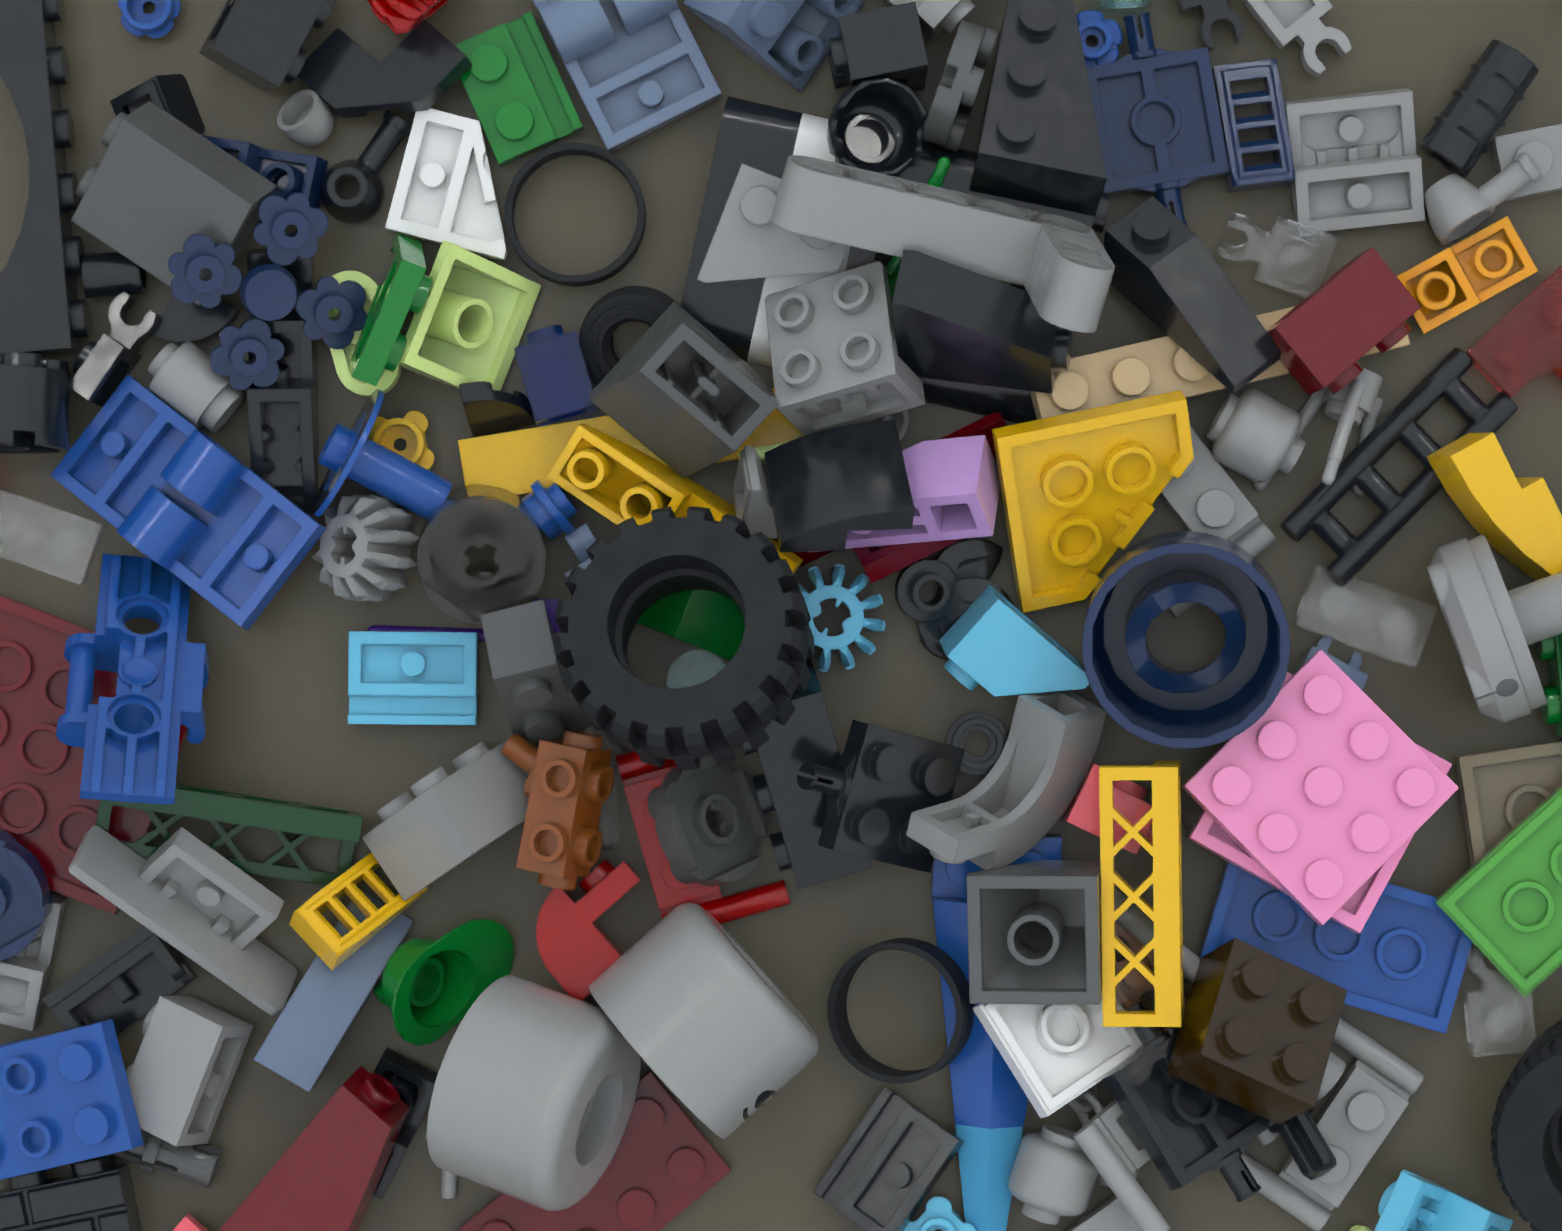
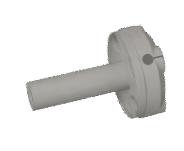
(1495, 625)

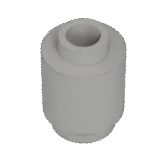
(192, 387)

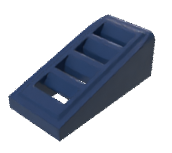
(1259, 176)

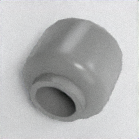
(1256, 435)
(1052, 1175)

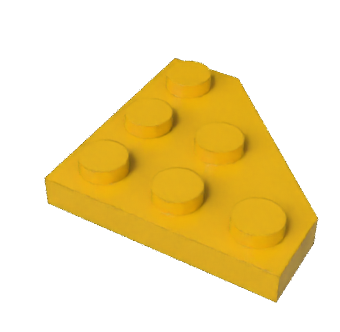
(1084, 489)

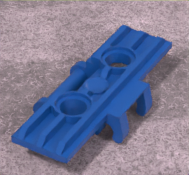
(160, 684)

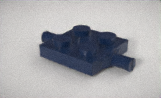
(1157, 118)

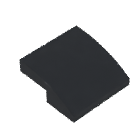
(838, 484)

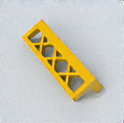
(1167, 894)

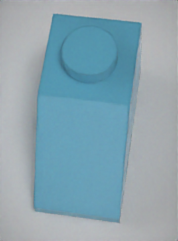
(1007, 651)

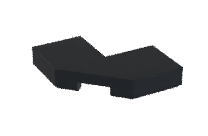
(407, 79)

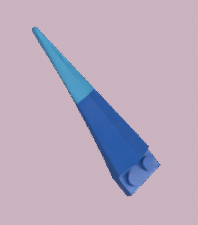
(984, 1091)

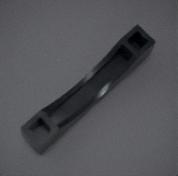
(39, 282)

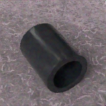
(111, 274)

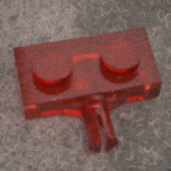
(1524, 341)

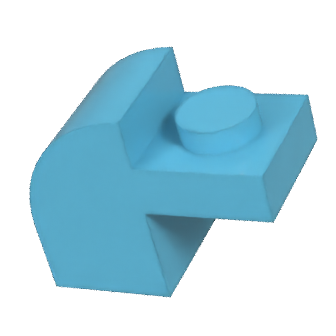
(1423, 1205)

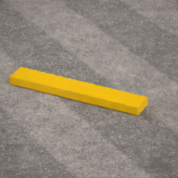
(523, 456)

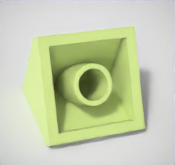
(468, 320)

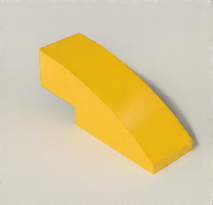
(1510, 511)

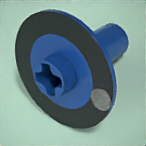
(375, 467)

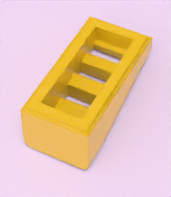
(323, 937)

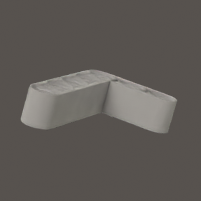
(1043, 251)

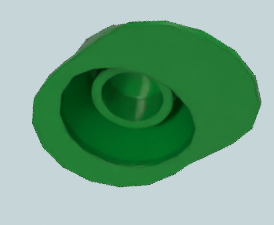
(437, 980)

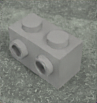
(185, 1068)

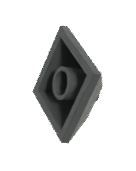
(1035, 933)

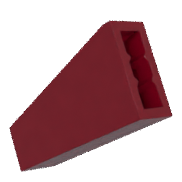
(332, 1165)

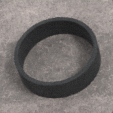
(560, 151)
(840, 1024)

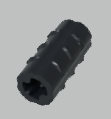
(1479, 108)

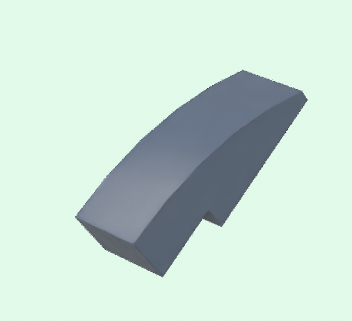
(329, 1004)

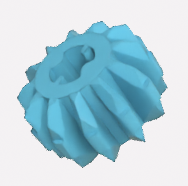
(851, 626)

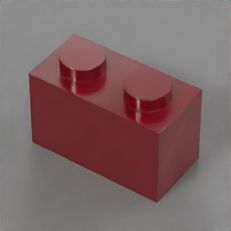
(1342, 322)

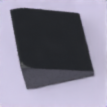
(166, 92)

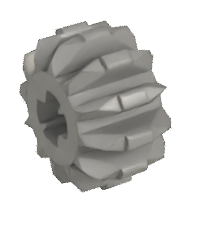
(365, 548)

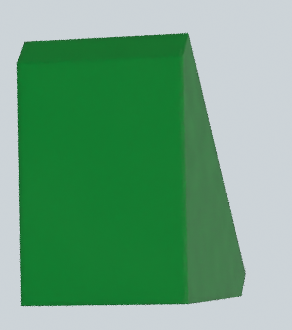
(699, 619)

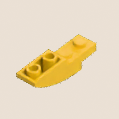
(629, 483)

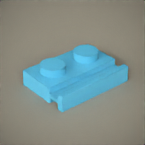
(413, 678)

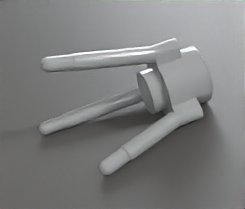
(1349, 406)

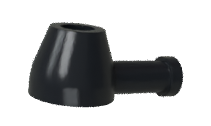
(367, 172)

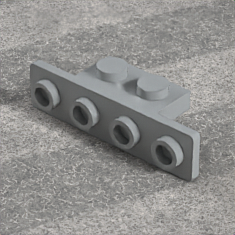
(196, 906)

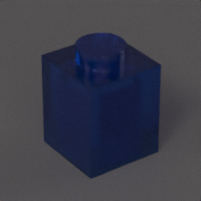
(555, 375)

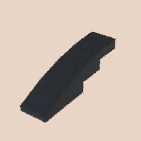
(286, 413)

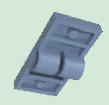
(629, 63)

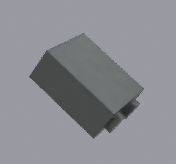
(162, 187)

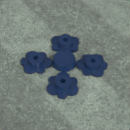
(268, 291)

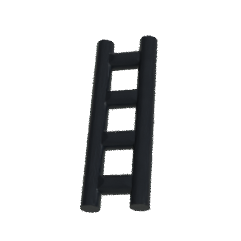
(1359, 470)

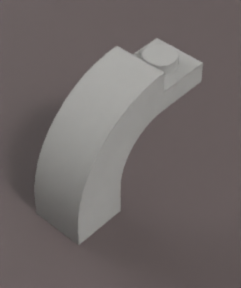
(1025, 790)

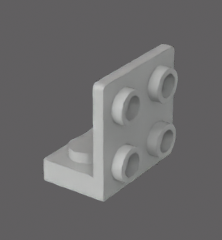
(838, 351)

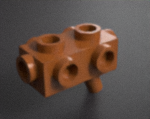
(564, 806)

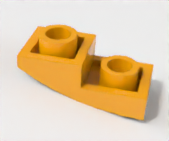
(1467, 273)

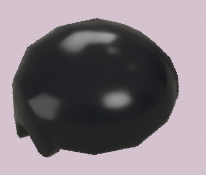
(877, 126)

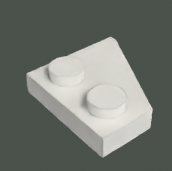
(448, 186)

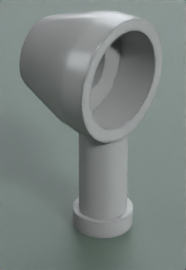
(1460, 207)

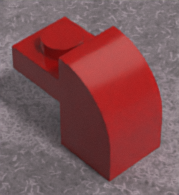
(567, 931)

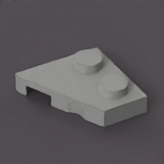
(753, 246)

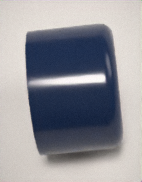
(1200, 704)

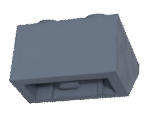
(778, 34)

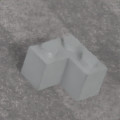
(448, 818)

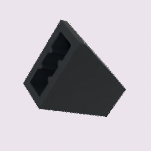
(973, 328)

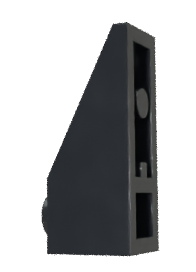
(1187, 294)

